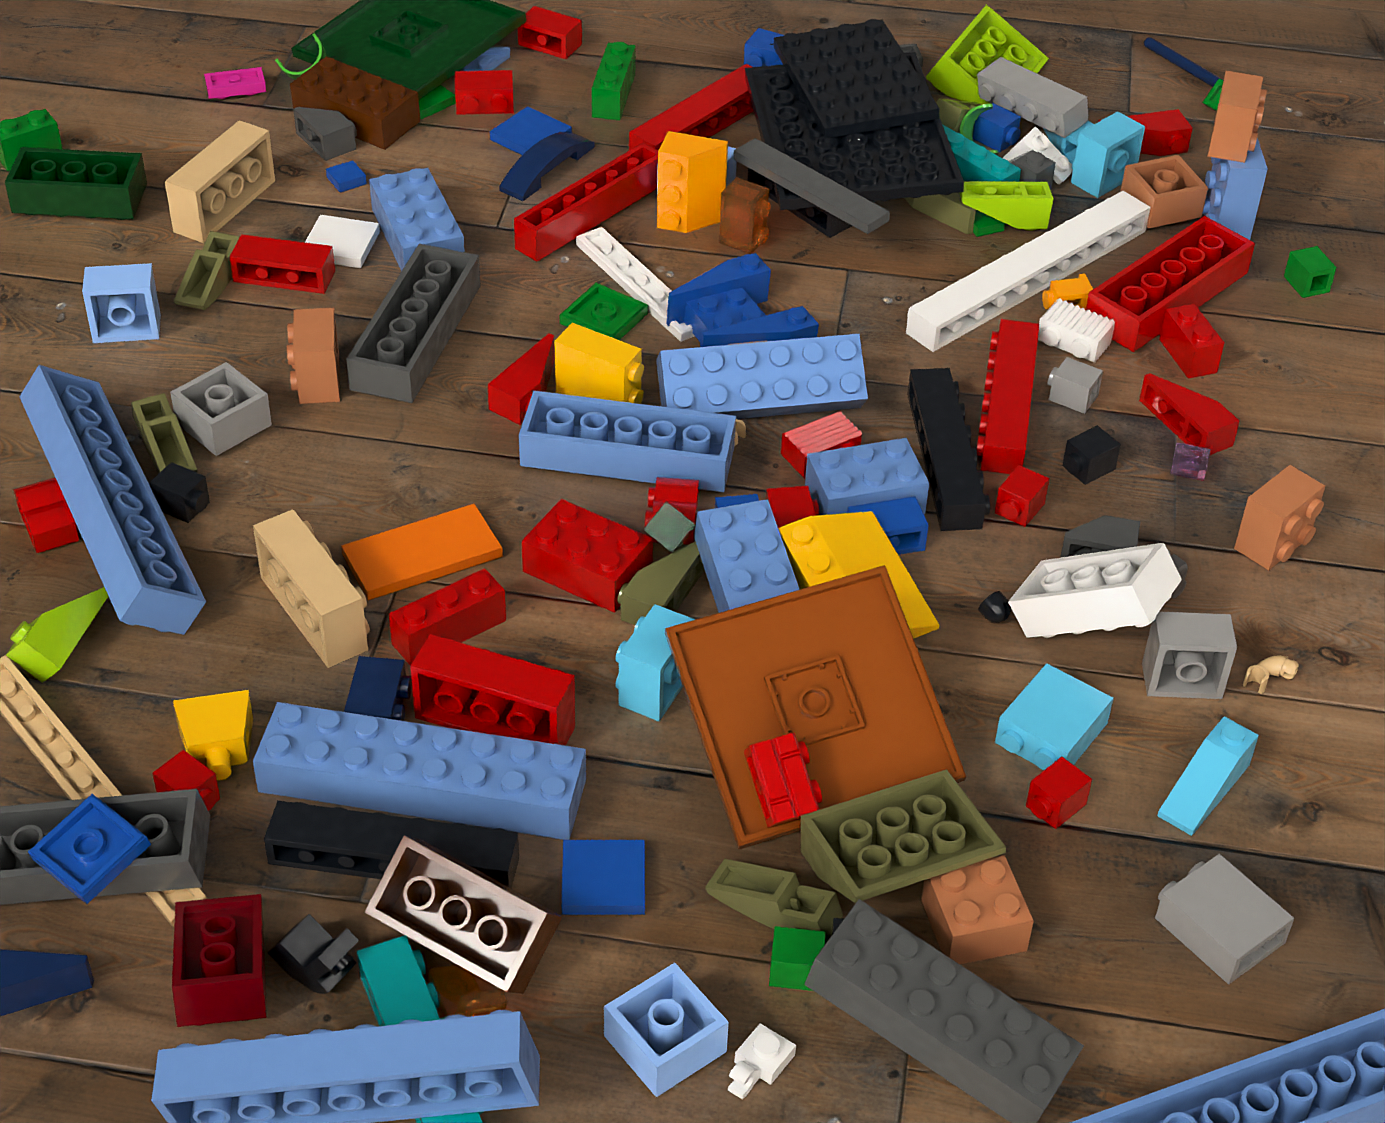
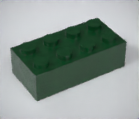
(76, 183)

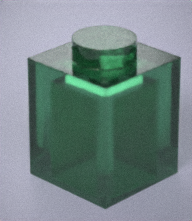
(669, 527)

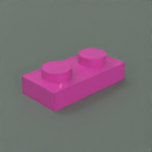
(235, 82)

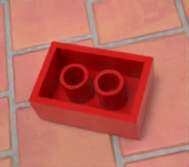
(585, 553)

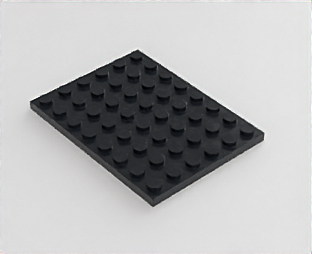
(874, 164)

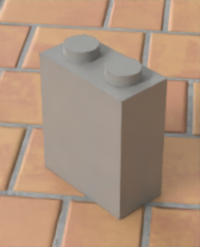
(1223, 918)

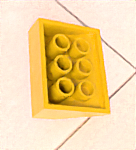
(850, 543)

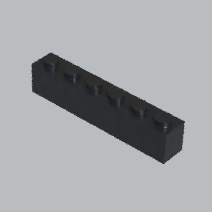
(947, 450)
(365, 841)

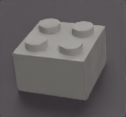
(221, 408)
(1189, 655)

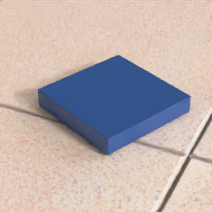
(526, 129)
(89, 848)
(603, 877)

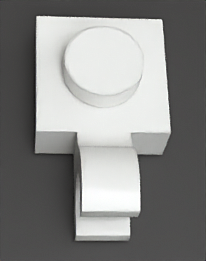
(762, 1057)

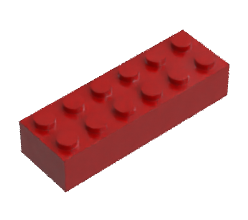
(1174, 274)

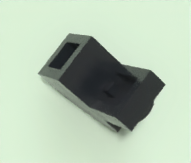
(314, 956)

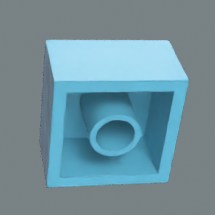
(1105, 152)
(647, 670)

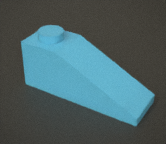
(1209, 775)

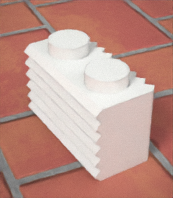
(1076, 330)

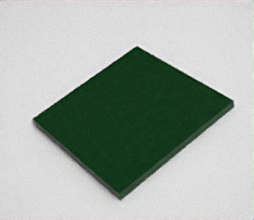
(412, 40)

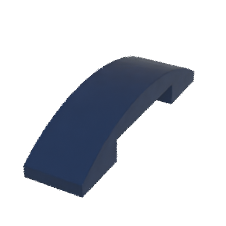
(526, 173)

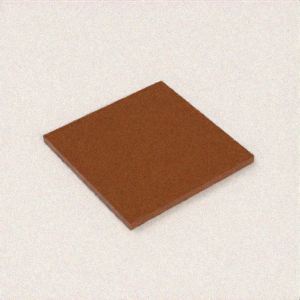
(820, 665)

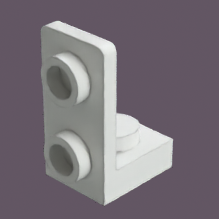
(1039, 142)

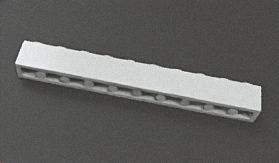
(1026, 271)

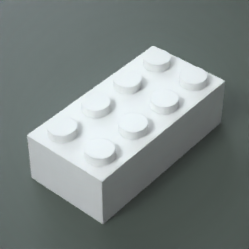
(1095, 591)

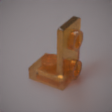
(461, 994)

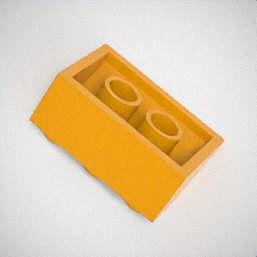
(690, 181)

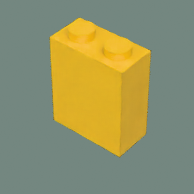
(597, 366)

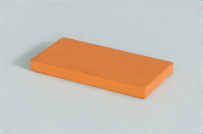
(421, 551)

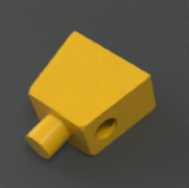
(216, 729)

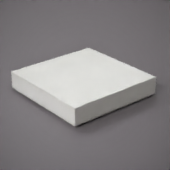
(349, 238)

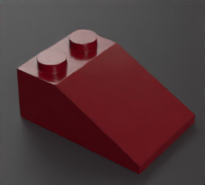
(219, 961)

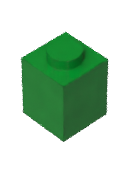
(1309, 271)
(793, 956)

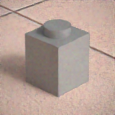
(1074, 384)

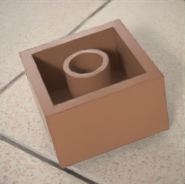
(1237, 116)
(1166, 187)
(314, 355)
(1280, 517)
(978, 911)

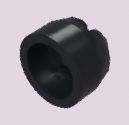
(995, 607)

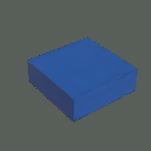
(346, 176)

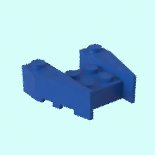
(725, 307)

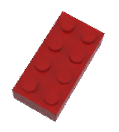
(491, 693)

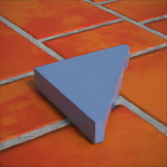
(489, 59)

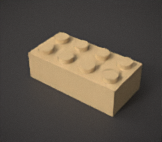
(220, 181)
(312, 587)

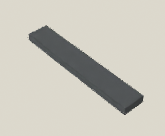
(812, 186)

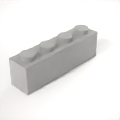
(1033, 97)

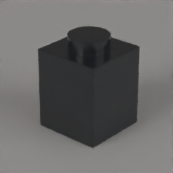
(1091, 455)
(180, 492)

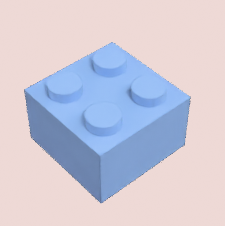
(121, 303)
(665, 1029)

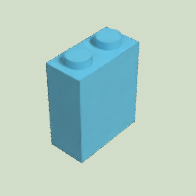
(1053, 718)

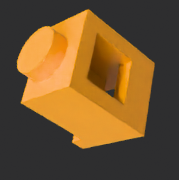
(1072, 290)

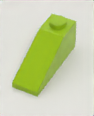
(1014, 203)
(52, 636)

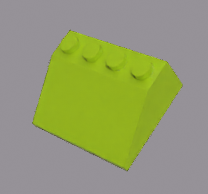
(976, 48)

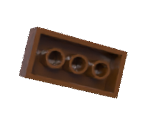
(375, 105)
(463, 915)

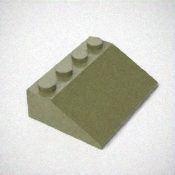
(897, 837)

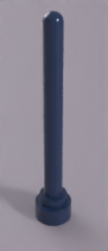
(1181, 61)

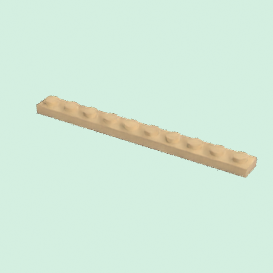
(65, 759)

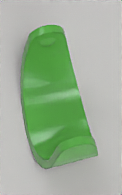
(294, 75)
(969, 119)

